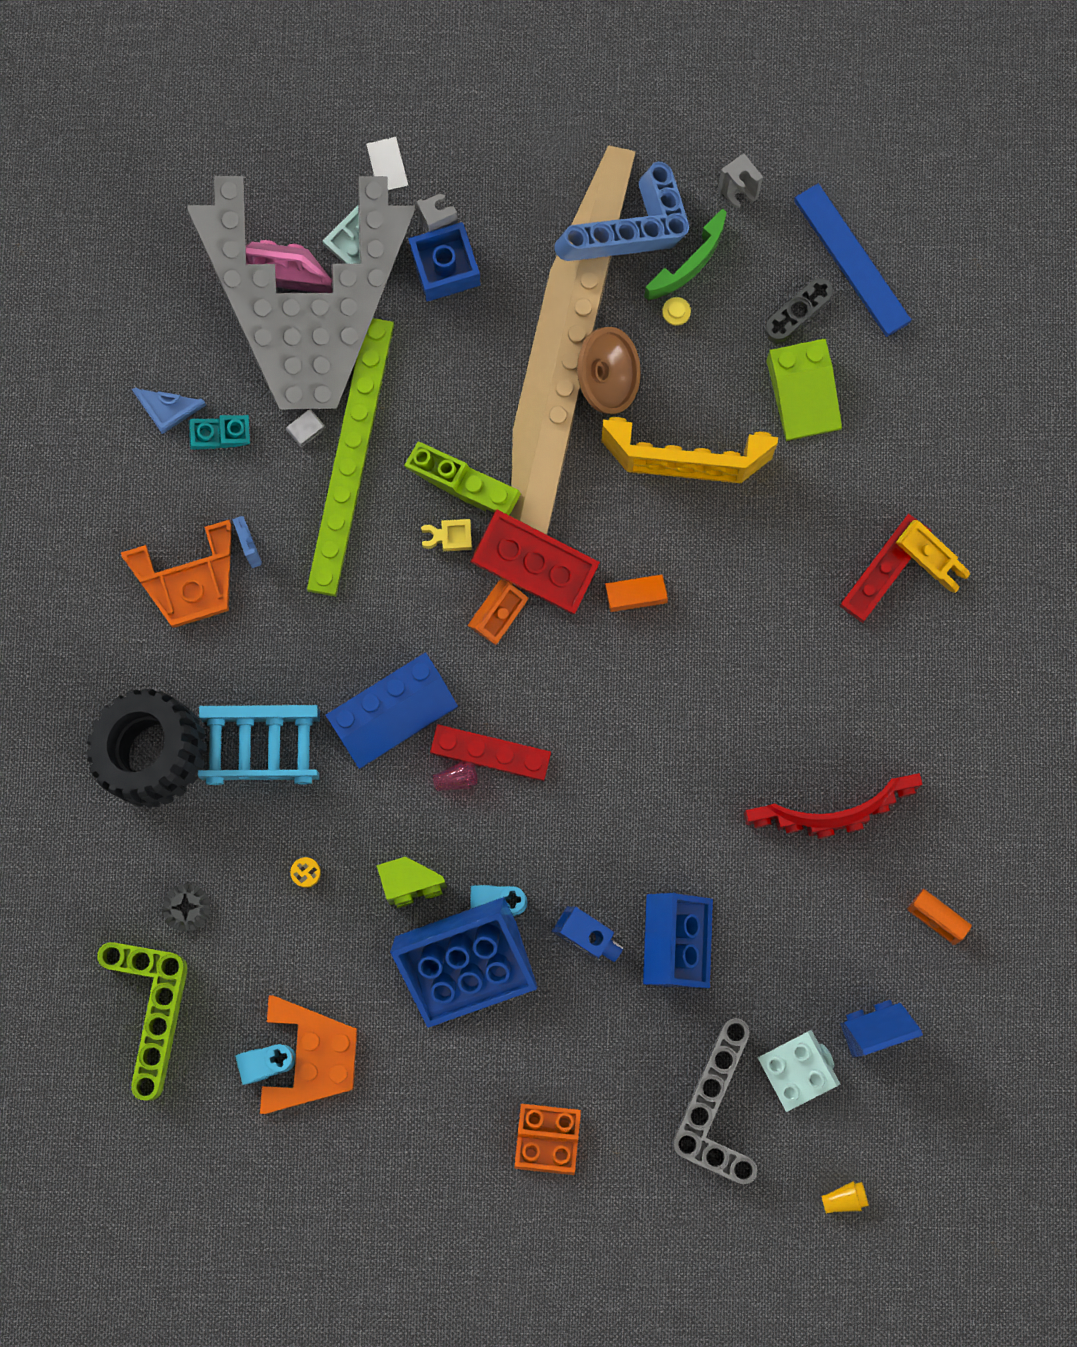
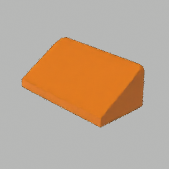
(636, 593)
(498, 611)

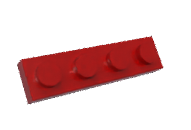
(878, 576)
(490, 752)

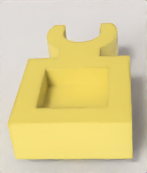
(454, 535)

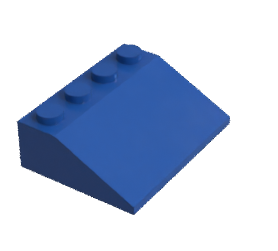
(464, 962)

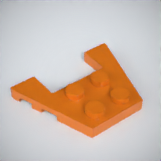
(191, 589)
(322, 1057)

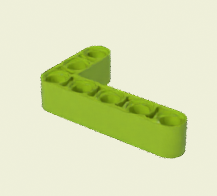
(155, 1009)

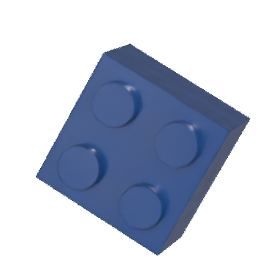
(444, 261)

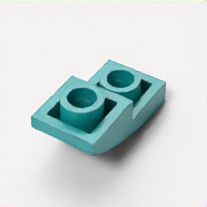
(219, 433)

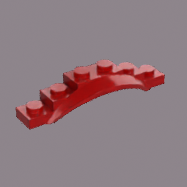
(827, 823)

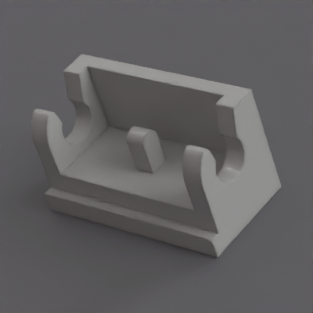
(740, 177)
(434, 219)

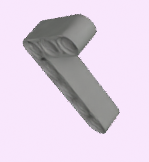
(711, 1105)

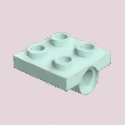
(345, 239)
(799, 1070)

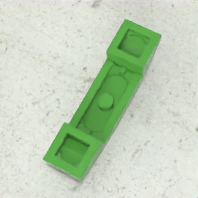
(667, 282)

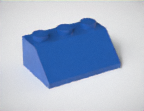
(677, 940)

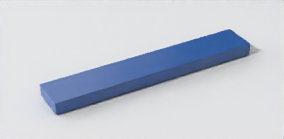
(852, 260)

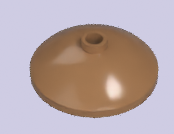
(609, 370)

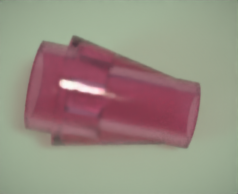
(456, 777)

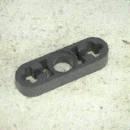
(808, 291)

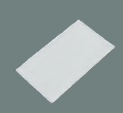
(387, 161)

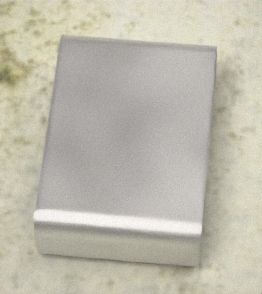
(305, 428)

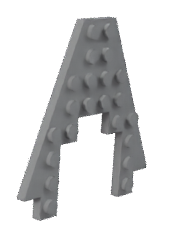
(303, 339)

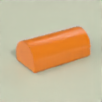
(939, 917)

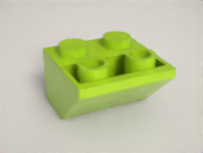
(407, 879)

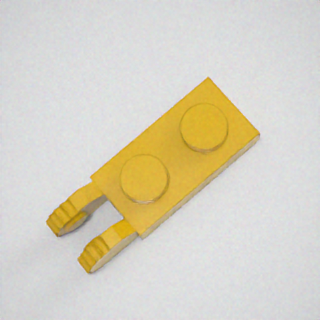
(932, 555)

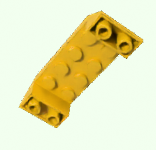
(686, 464)

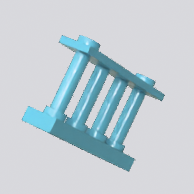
(245, 717)

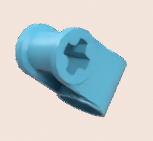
(486, 893)
(260, 1063)

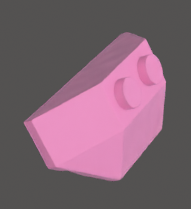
(293, 266)

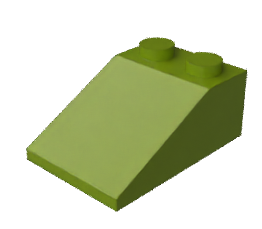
(804, 389)

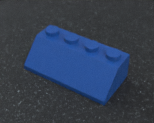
(392, 710)

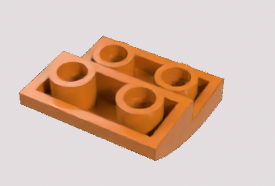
(547, 1139)

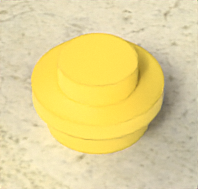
(676, 311)

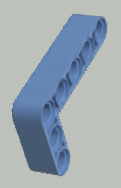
(664, 224)

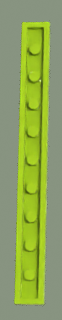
(350, 459)

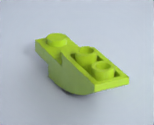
(461, 480)

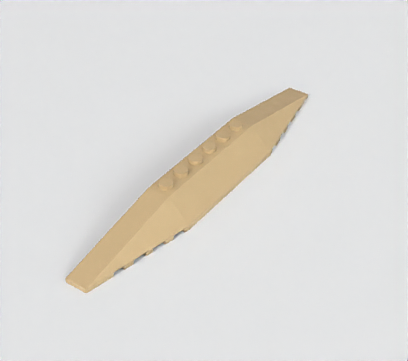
(551, 378)

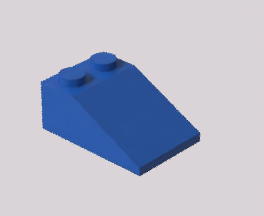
(879, 1029)

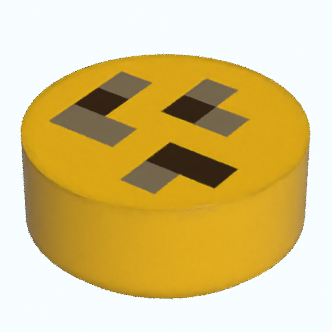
(305, 872)

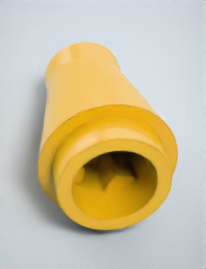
(846, 1198)

